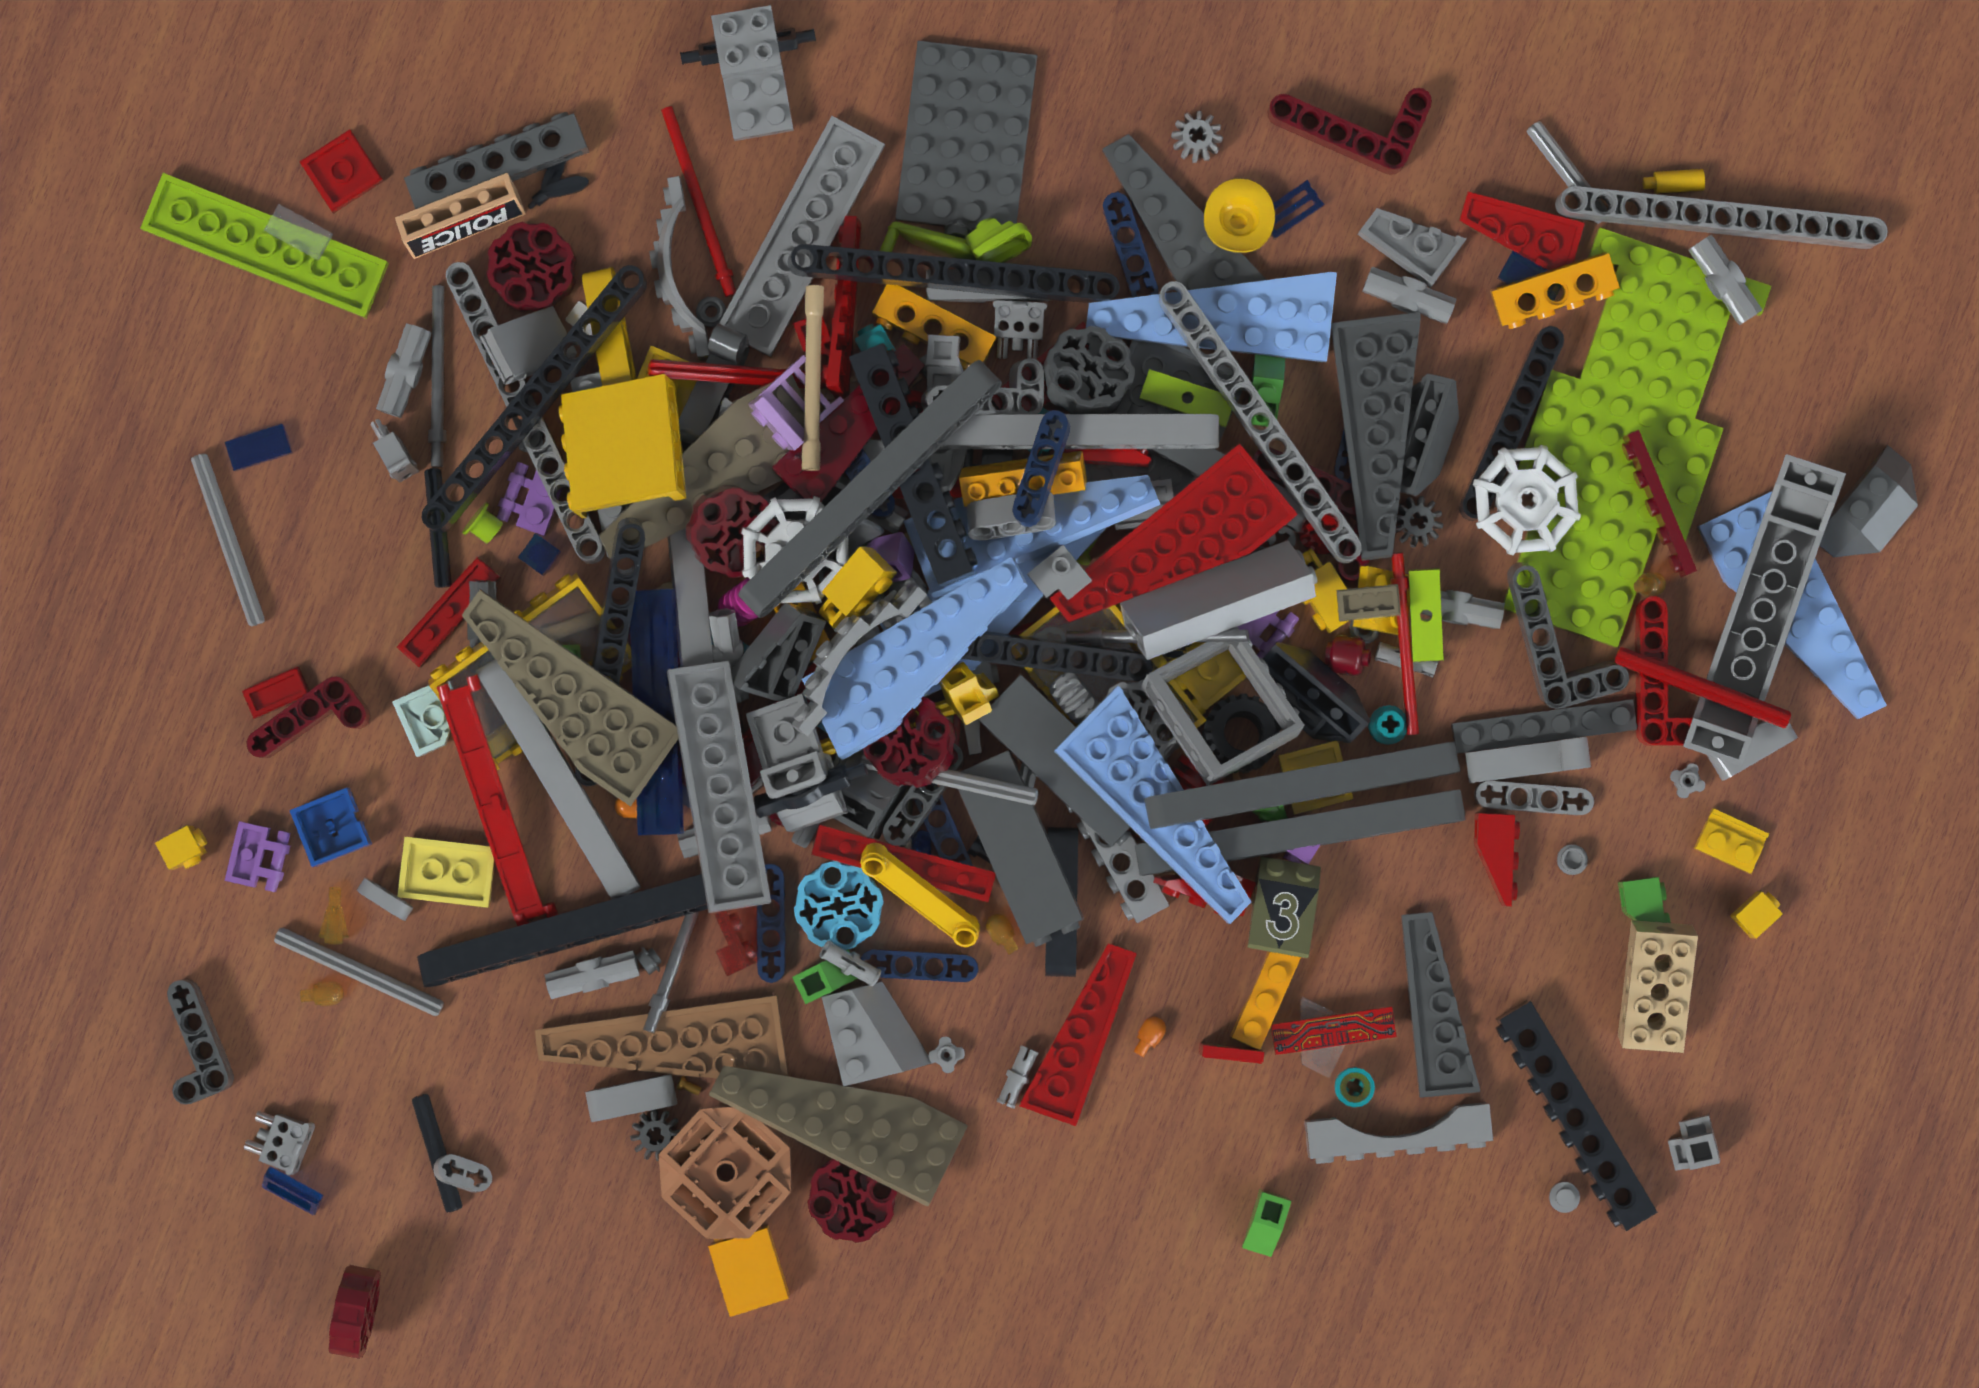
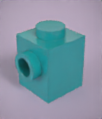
(872, 336)

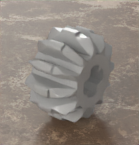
(1195, 126)
(1073, 696)

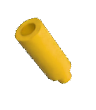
(1675, 181)

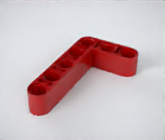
(1644, 685)

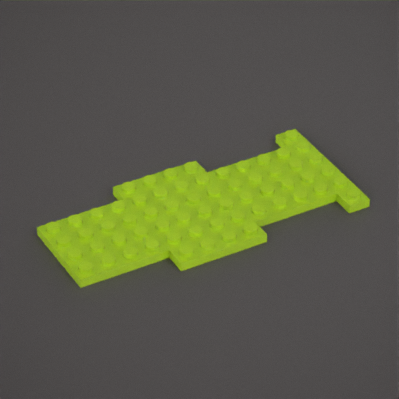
(1639, 375)

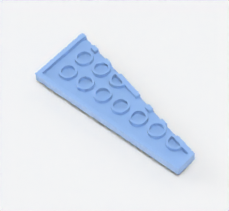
(1259, 317)
(1124, 767)

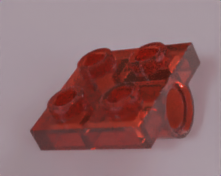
(738, 953)

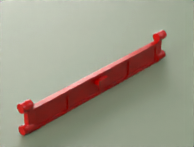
(492, 801)

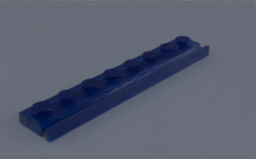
(652, 654)

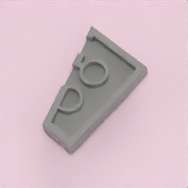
(1412, 246)

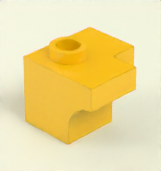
(968, 693)

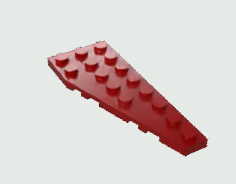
(1205, 525)

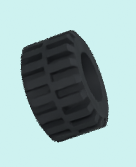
(1243, 707)

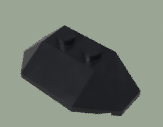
(1323, 698)

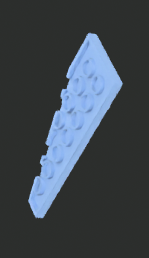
(1075, 516)

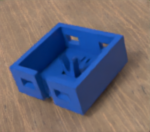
(317, 832)

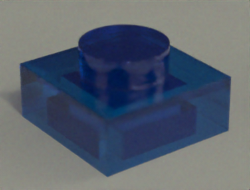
(539, 554)

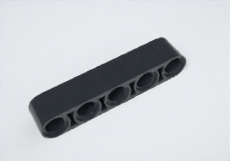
(1062, 949)

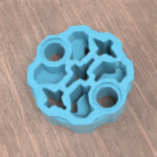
(816, 884)

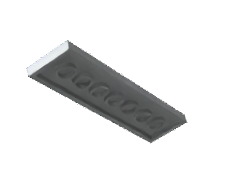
(809, 216)
(718, 786)

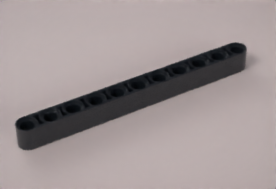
(939, 279)
(529, 414)
(563, 931)

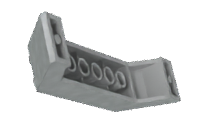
(1765, 604)

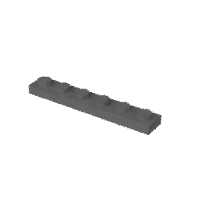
(1544, 726)

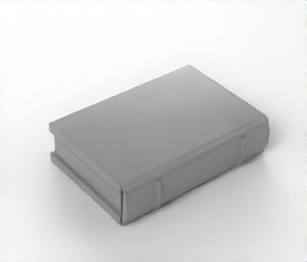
(524, 344)

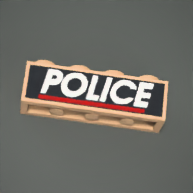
(460, 216)

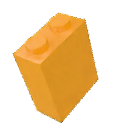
(749, 1271)

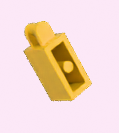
(856, 585)
(1325, 602)

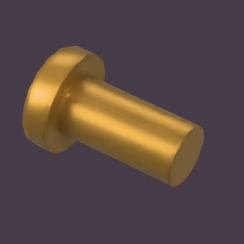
(688, 1086)

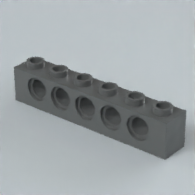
(571, 145)

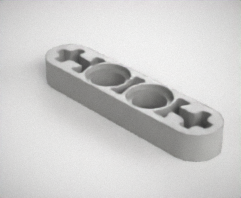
(1533, 801)

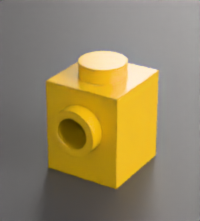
(182, 848)

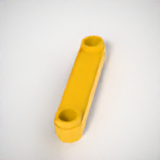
(920, 894)

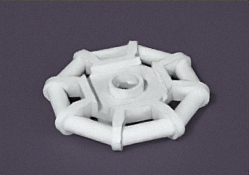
(1509, 500)
(781, 536)

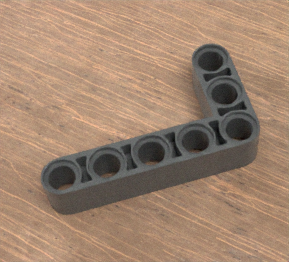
(1549, 648)

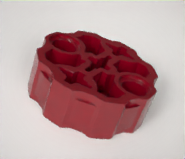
(556, 252)
(701, 527)
(899, 772)
(831, 1220)
(354, 1311)

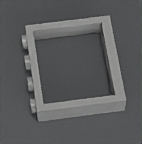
(1186, 732)

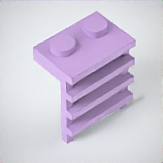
(771, 412)

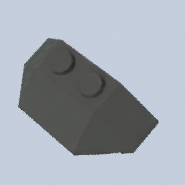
(1429, 431)
(1872, 508)

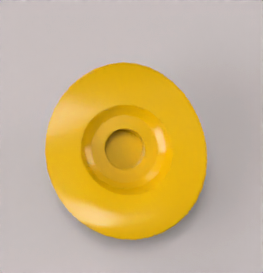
(1239, 216)

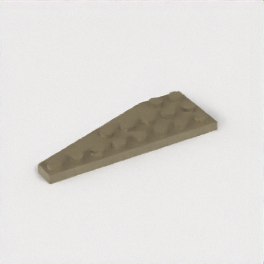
(727, 453)
(594, 719)
(867, 1130)

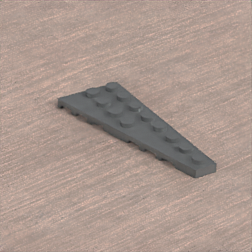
(1175, 222)
(1375, 389)

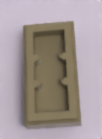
(1368, 602)

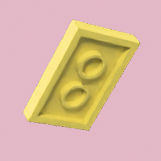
(446, 872)

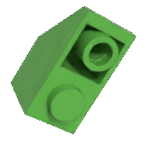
(1268, 381)
(1643, 899)
(820, 980)
(1266, 1222)

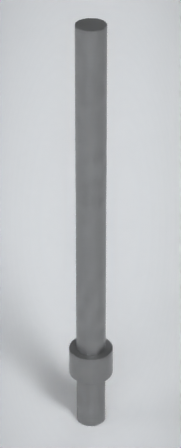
(436, 434)
(1099, 636)
(659, 1001)

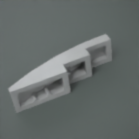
(984, 278)

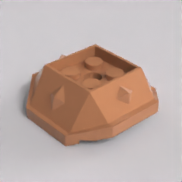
(718, 1205)

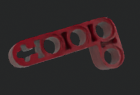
(303, 722)

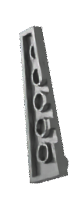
(1438, 1034)

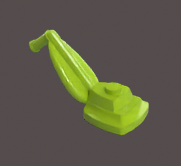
(987, 243)

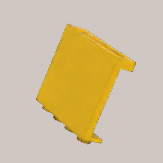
(622, 444)

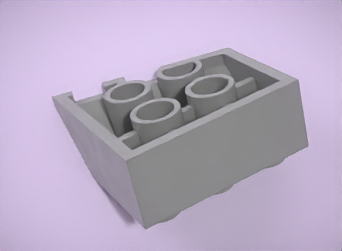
(871, 1034)

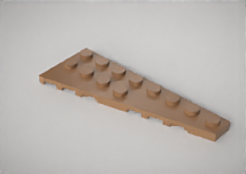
(685, 1041)

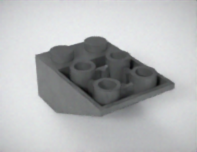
(869, 799)

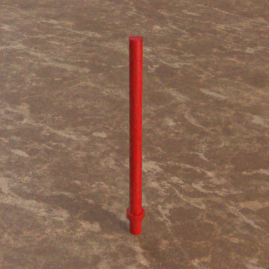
(723, 273)

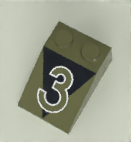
(1284, 907)

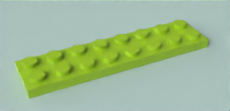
(238, 238)

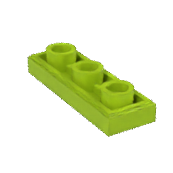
(1168, 393)
(1426, 633)

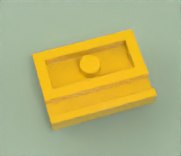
(1731, 841)

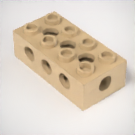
(1671, 1000)

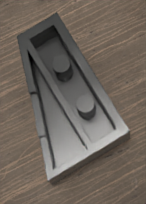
(779, 654)

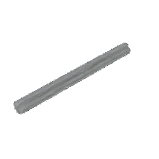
(228, 539)
(978, 784)
(359, 971)

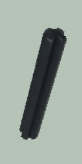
(438, 541)
(435, 1149)

